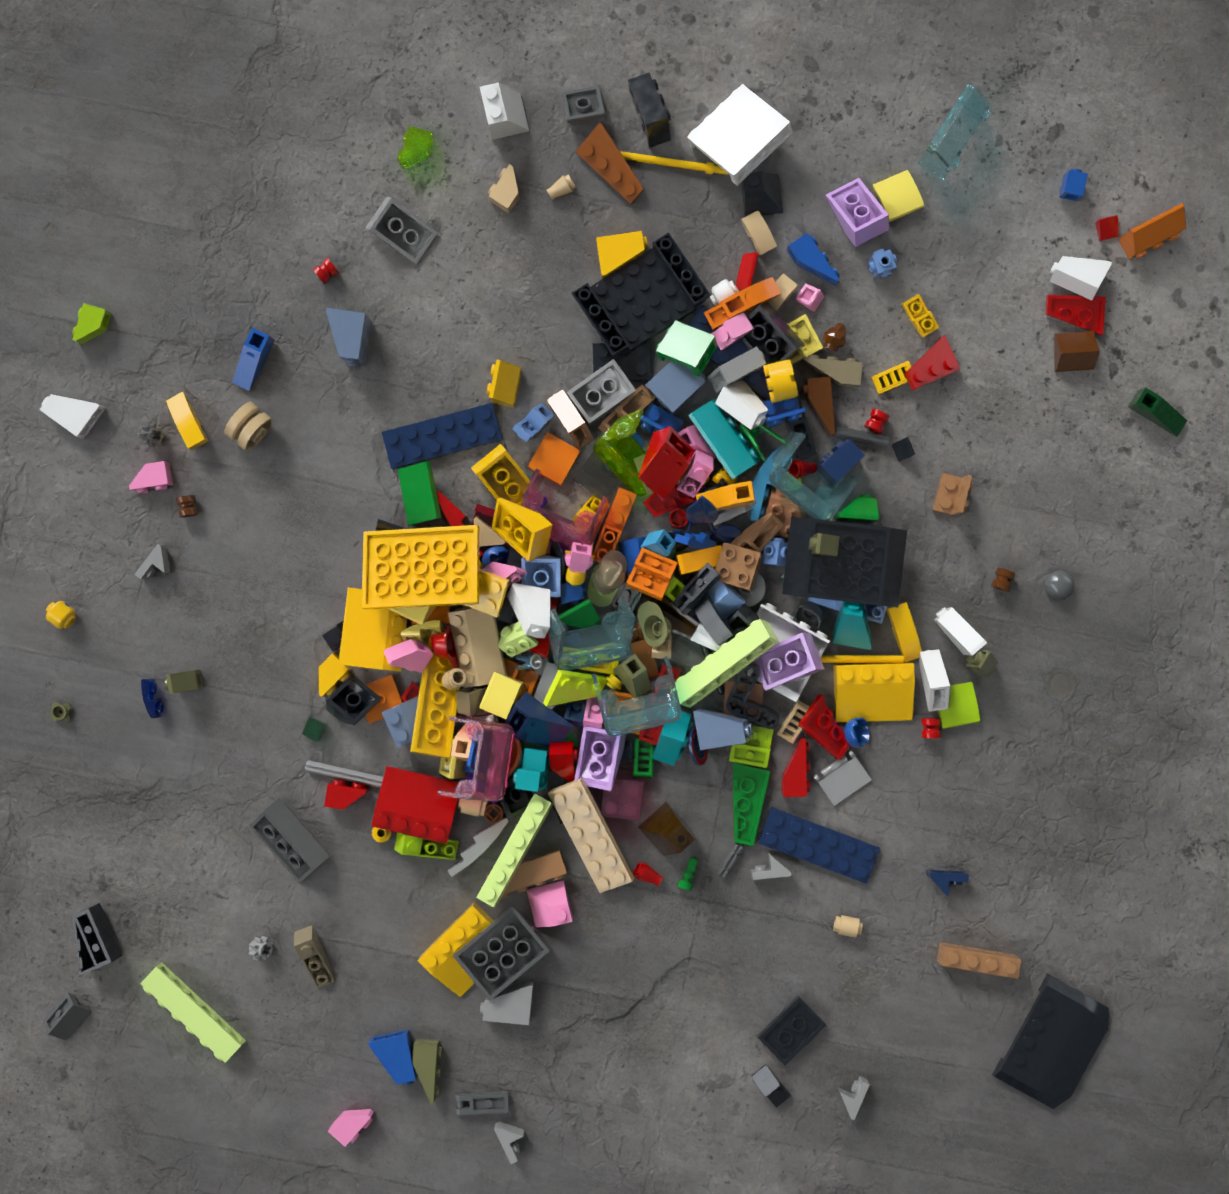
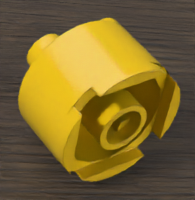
(780, 381)

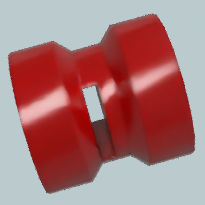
(326, 270)
(876, 421)
(678, 518)
(930, 732)

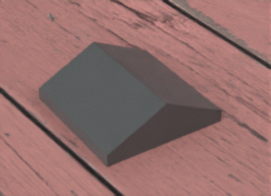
(583, 104)

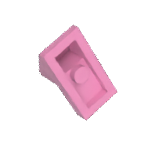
(732, 330)
(592, 714)

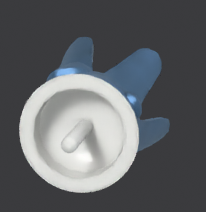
(532, 661)

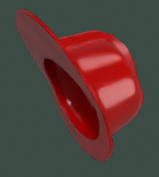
(444, 647)

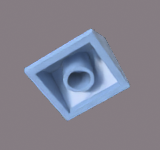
(543, 573)
(725, 599)

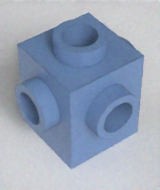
(880, 269)
(775, 553)

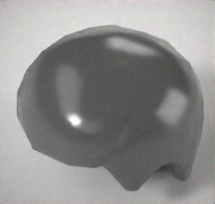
(1059, 585)
(810, 614)

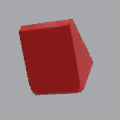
(1107, 228)

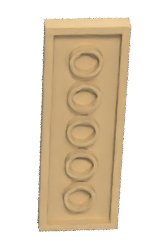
(591, 835)

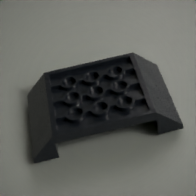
(642, 297)
(862, 572)

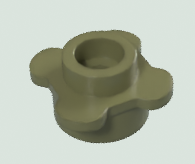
(55, 714)

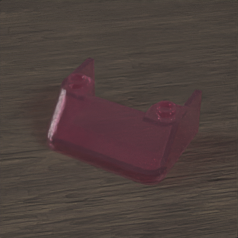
(564, 530)
(491, 760)

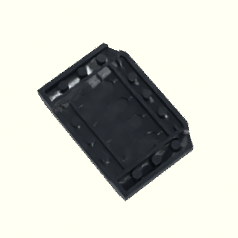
(1054, 1043)

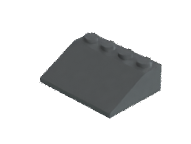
(502, 952)

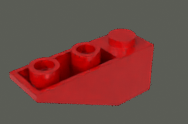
(794, 777)

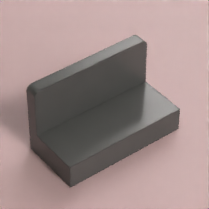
(65, 1017)

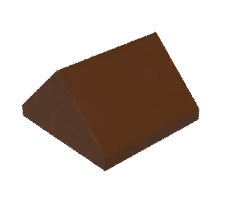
(1075, 351)

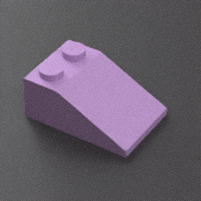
(858, 212)
(789, 661)
(599, 758)

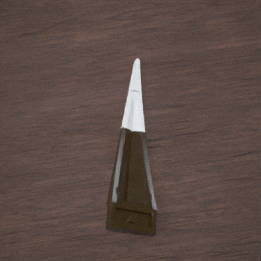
(681, 624)

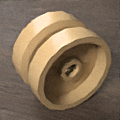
(248, 426)

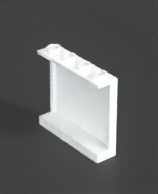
(740, 133)
(785, 628)

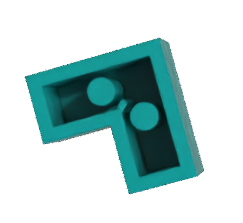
(672, 740)
(534, 771)

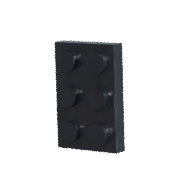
(633, 364)
(791, 1030)

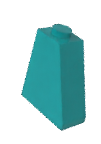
(852, 626)

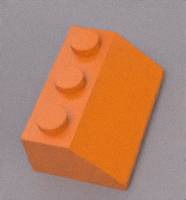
(1154, 232)

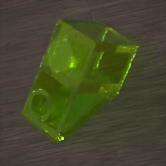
(416, 146)

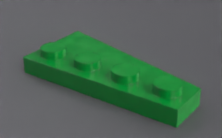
(748, 798)

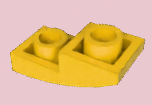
(919, 315)

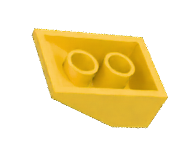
(502, 475)
(522, 529)

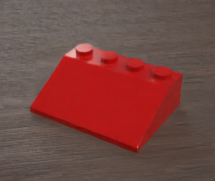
(412, 805)

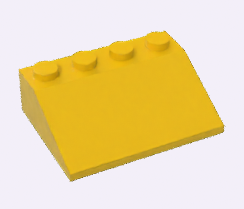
(368, 634)
(874, 691)
(439, 956)

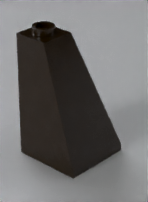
(667, 831)

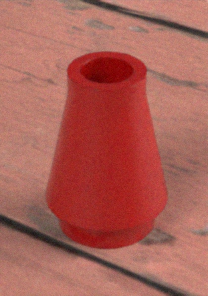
(802, 468)
(647, 874)

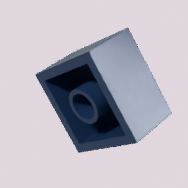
(843, 459)

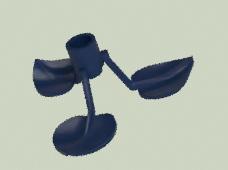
(704, 511)

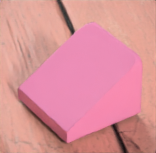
(810, 297)

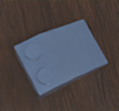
(401, 721)

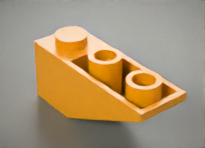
(731, 496)

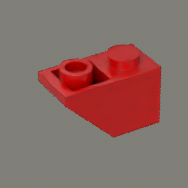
(563, 758)
(342, 795)

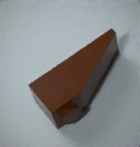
(819, 397)

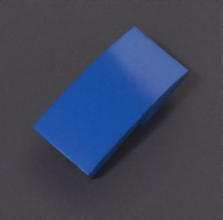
(694, 540)

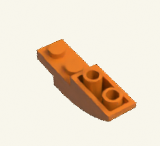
(742, 301)
(614, 523)

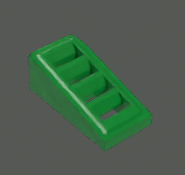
(643, 775)

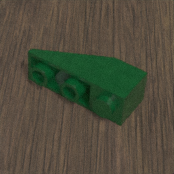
(1157, 411)

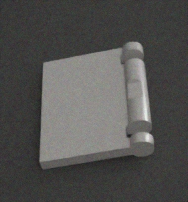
(842, 778)

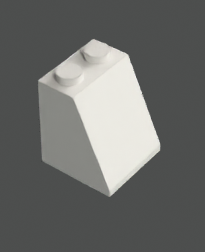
(503, 110)

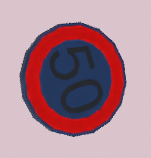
(698, 756)

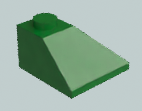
(860, 510)
(581, 616)

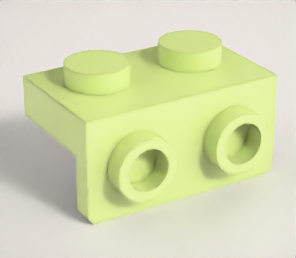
(514, 641)

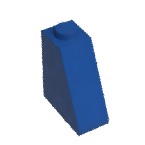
(396, 1055)

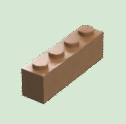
(537, 871)
(978, 960)

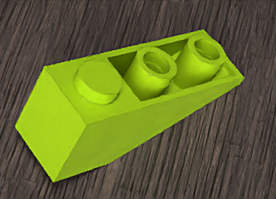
(422, 847)

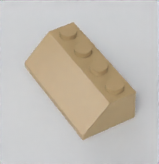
(476, 645)

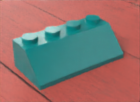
(725, 438)

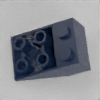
(537, 723)

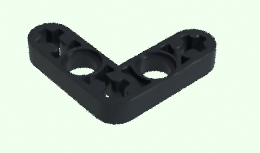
(742, 698)

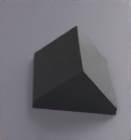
(515, 800)

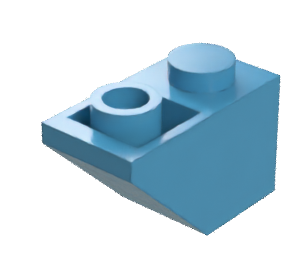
(660, 543)

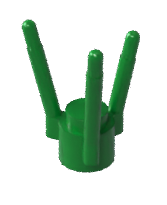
(751, 434)

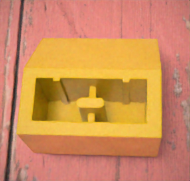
(504, 384)

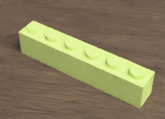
(725, 662)
(515, 850)
(192, 1012)

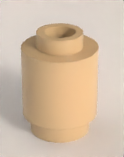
(454, 679)
(472, 807)
(847, 926)

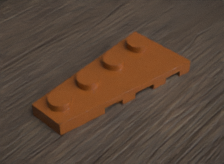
(607, 160)

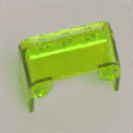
(619, 449)

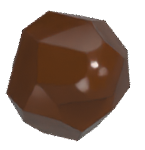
(835, 337)

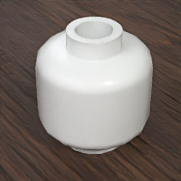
(722, 291)

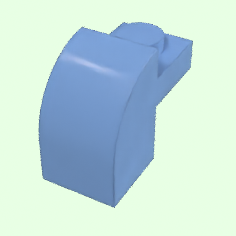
(533, 423)

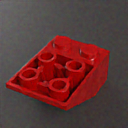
(665, 461)

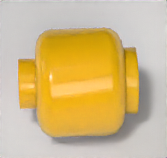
(60, 615)

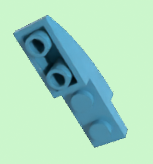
(760, 482)

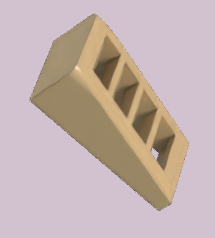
(789, 718)

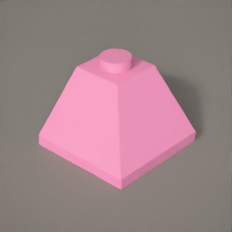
(550, 904)

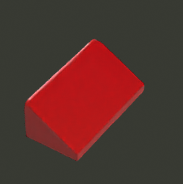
(746, 270)

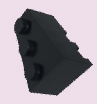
(650, 109)
(94, 939)

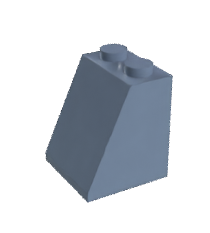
(350, 335)
(675, 386)
(720, 729)

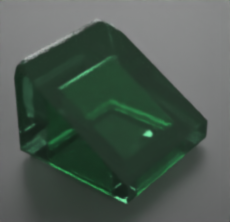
(314, 729)

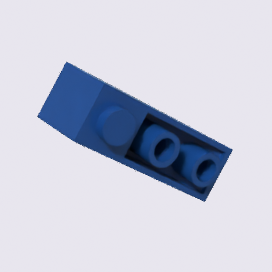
(810, 258)
(252, 358)

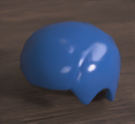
(495, 554)
(856, 732)

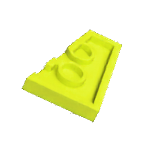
(572, 687)

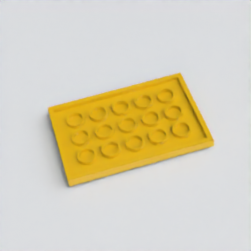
(420, 567)

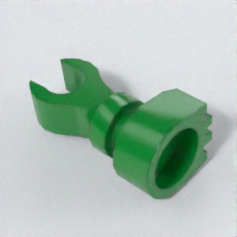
(688, 875)

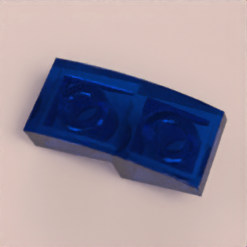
(153, 705)

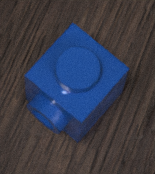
(1073, 185)
(572, 593)

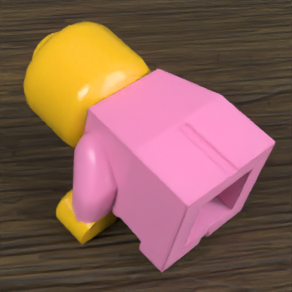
(578, 561)

